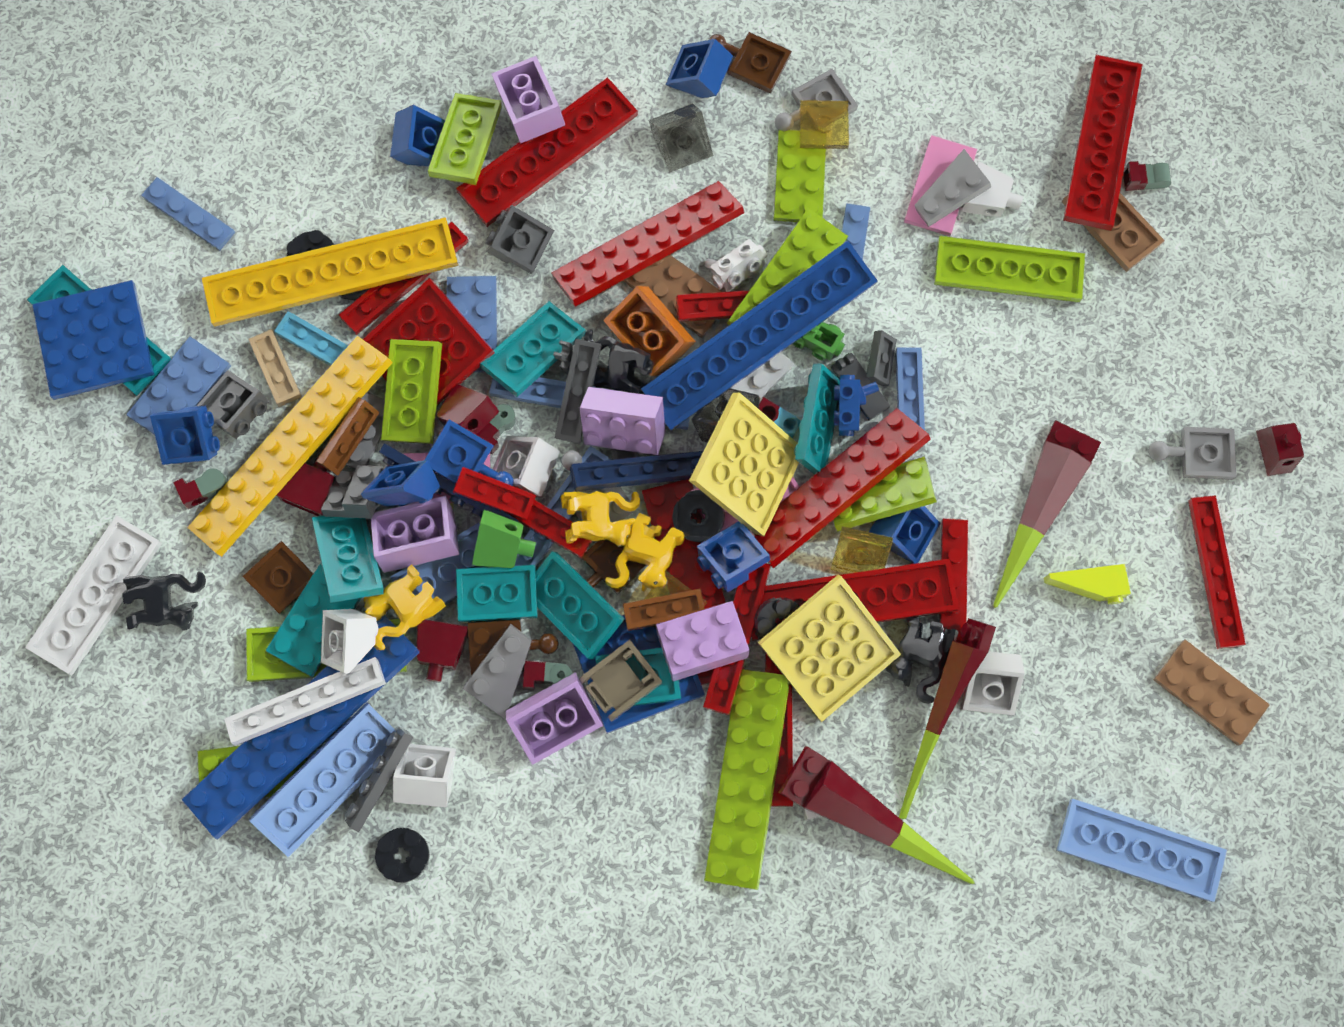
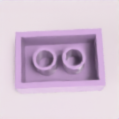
(528, 99)
(623, 420)
(414, 534)
(702, 641)
(553, 718)

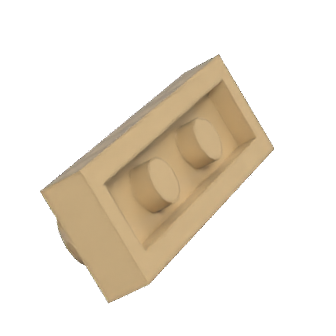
(275, 368)

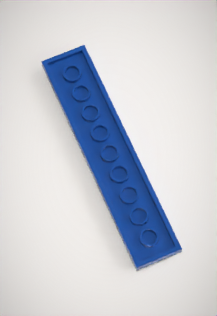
(761, 334)
(269, 758)

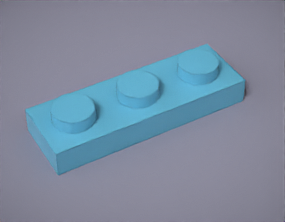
(310, 338)

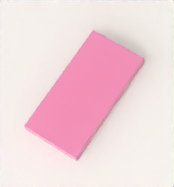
(937, 158)

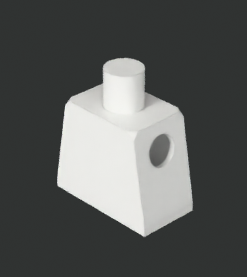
(997, 197)

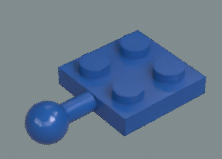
(461, 448)

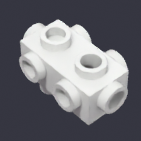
(737, 266)

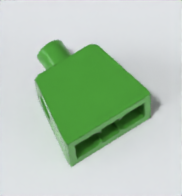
(500, 542)

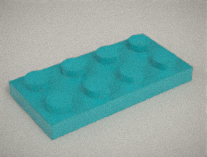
(531, 348)
(818, 419)
(347, 558)
(574, 606)
(300, 635)

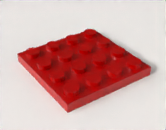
(433, 317)

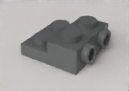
(519, 239)
(234, 404)
(345, 494)

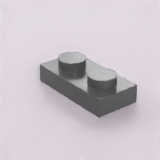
(881, 358)

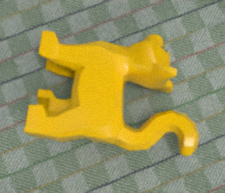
(595, 516)
(644, 549)
(409, 607)

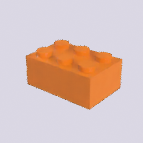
(650, 327)

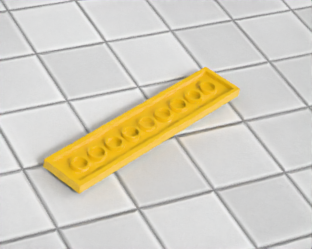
(329, 272)
(289, 446)

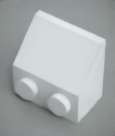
(528, 462)
(346, 638)
(995, 684)
(424, 776)

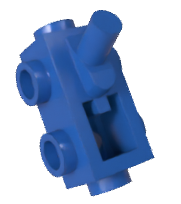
(850, 397)

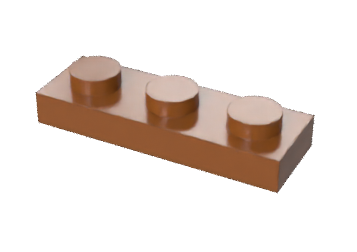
(348, 436)
(661, 609)

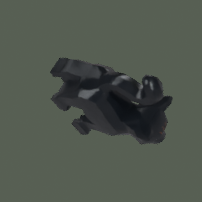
(621, 365)
(157, 600)
(923, 651)

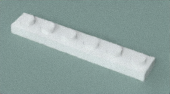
(304, 701)

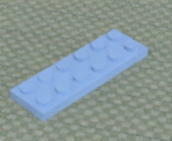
(323, 781)
(1142, 850)

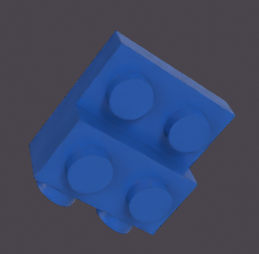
(185, 435)
(731, 556)

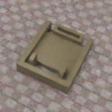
(616, 683)

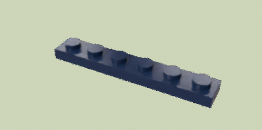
(394, 457)
(634, 471)

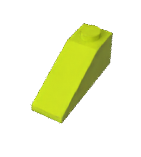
(1096, 583)

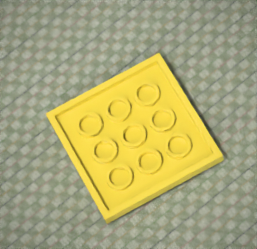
(746, 464)
(829, 648)

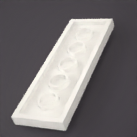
(92, 595)

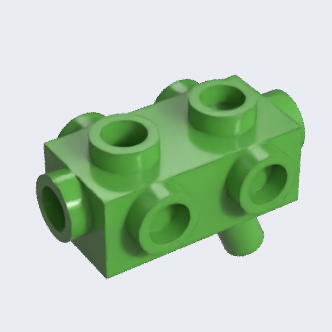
(814, 339)

